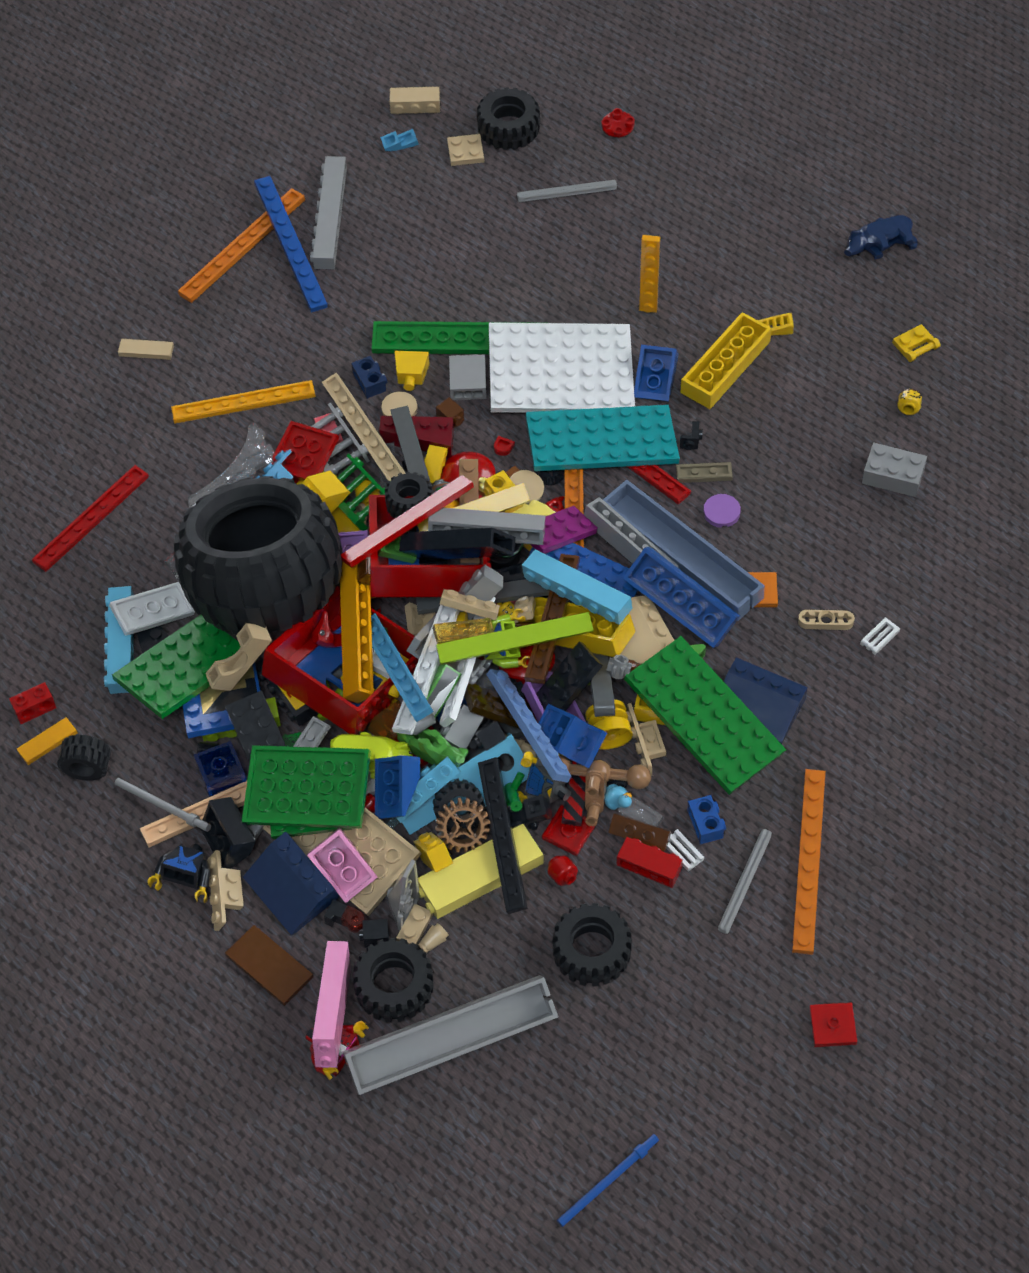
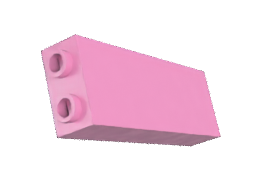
(331, 1004)

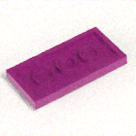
(565, 528)

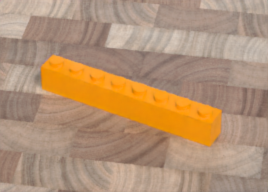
(356, 636)

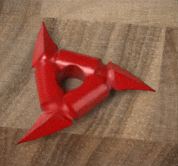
(556, 502)

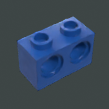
(705, 819)

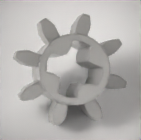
(619, 666)

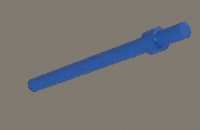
(639, 1152)

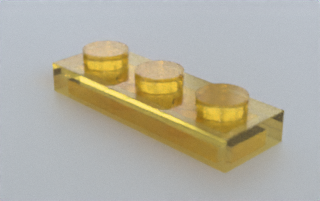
(461, 629)

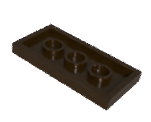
(489, 705)

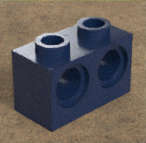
(369, 376)

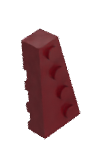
(429, 431)

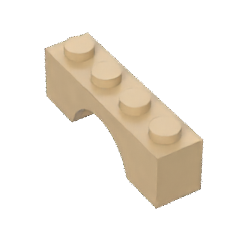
(227, 672)

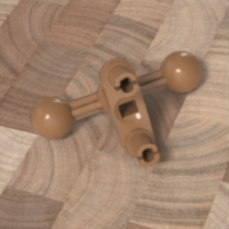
(596, 783)

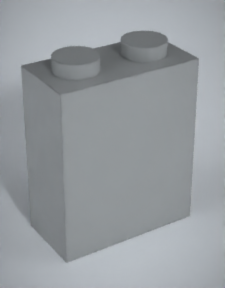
(467, 377)

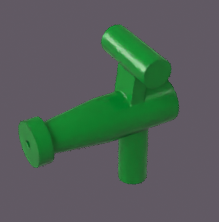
(512, 794)

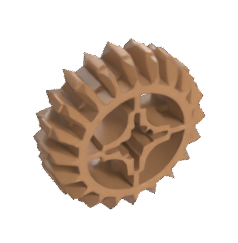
(468, 819)

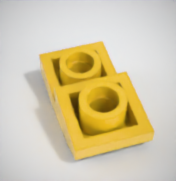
(434, 461)

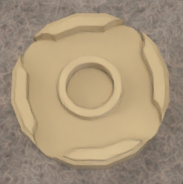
(397, 400)
(532, 482)

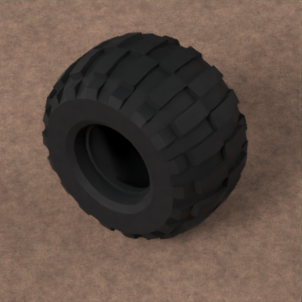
(258, 554)

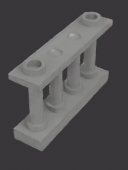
(362, 451)

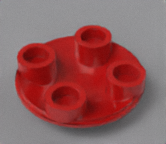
(618, 123)

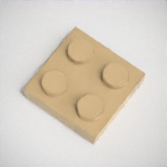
(465, 149)

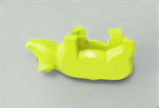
(378, 745)

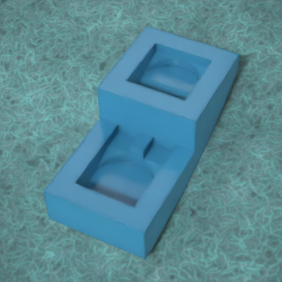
(396, 142)

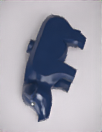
(881, 235)

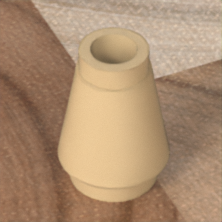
(433, 938)

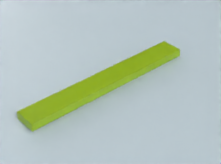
(514, 638)

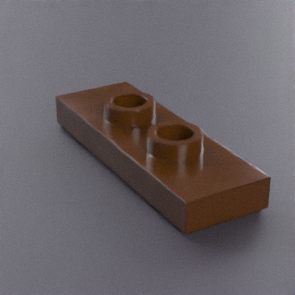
(645, 832)

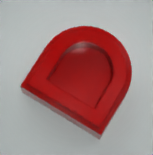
(503, 446)

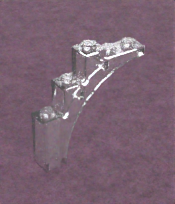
(252, 457)

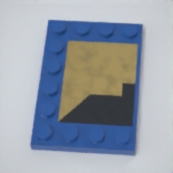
(207, 711)

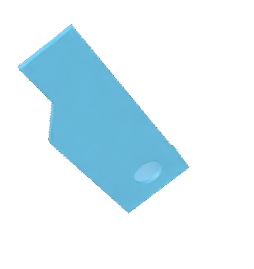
(470, 772)

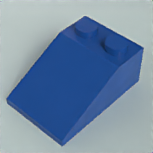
(655, 373)
(395, 785)

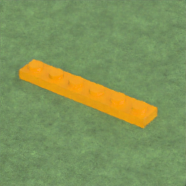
(649, 273)

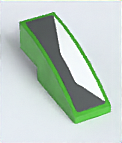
(442, 687)

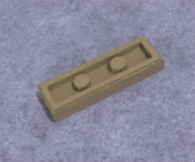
(704, 472)

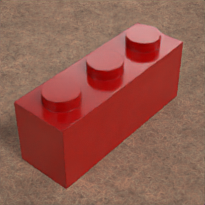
(649, 862)

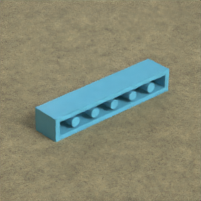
(577, 587)
(119, 647)

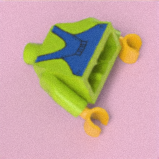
(508, 658)

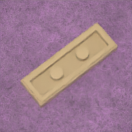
(145, 349)

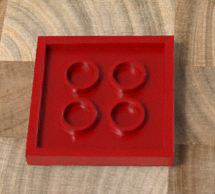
(309, 449)

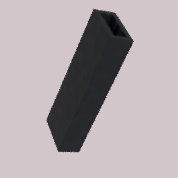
(457, 543)

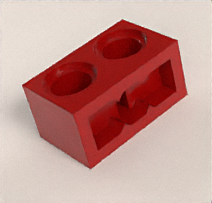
(32, 703)

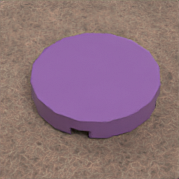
(722, 510)

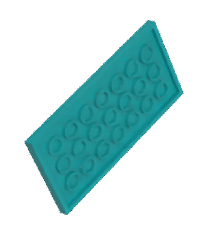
(601, 437)

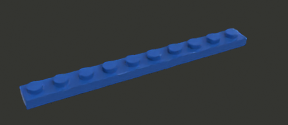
(290, 244)

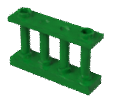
(349, 508)

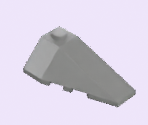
(404, 894)

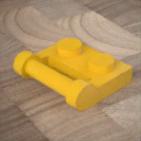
(913, 339)

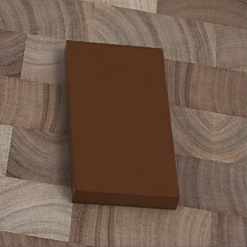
(269, 965)

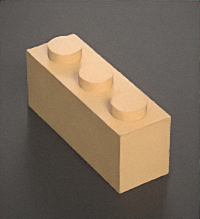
(415, 100)

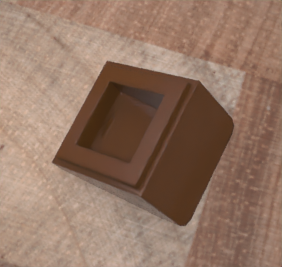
(363, 571)

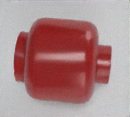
(562, 870)

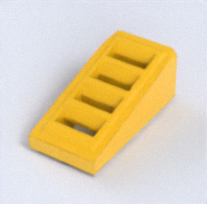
(785, 321)

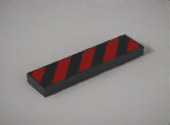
(575, 804)

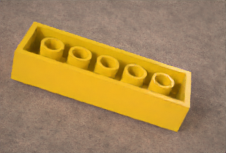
(725, 360)
(606, 638)

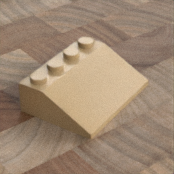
(650, 630)

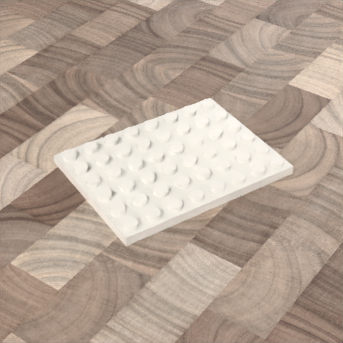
(559, 366)

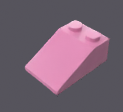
(342, 865)

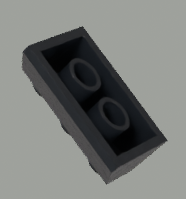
(227, 832)

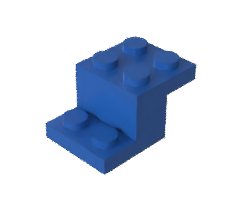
(571, 735)

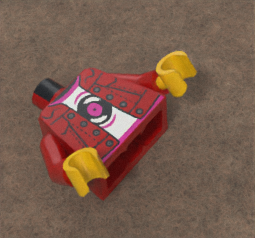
(348, 1041)

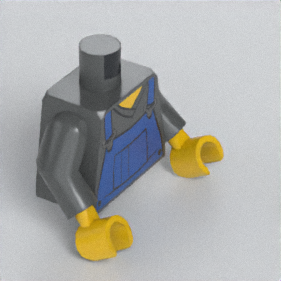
(540, 782)

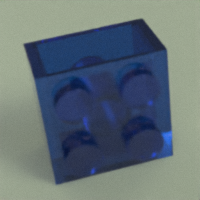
(219, 768)

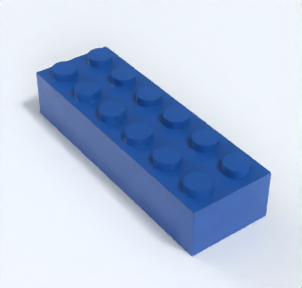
(681, 597)

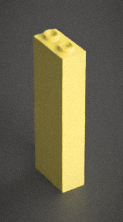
(474, 874)

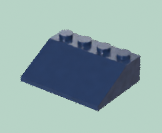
(767, 696)
(290, 884)

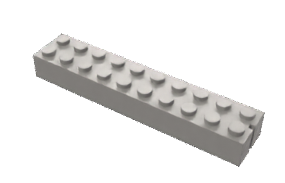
(449, 1034)

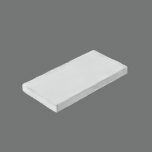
(151, 608)

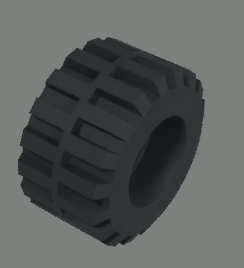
(404, 486)
(84, 757)
(453, 790)

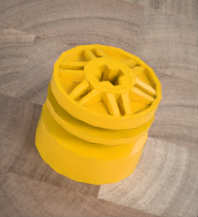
(616, 727)

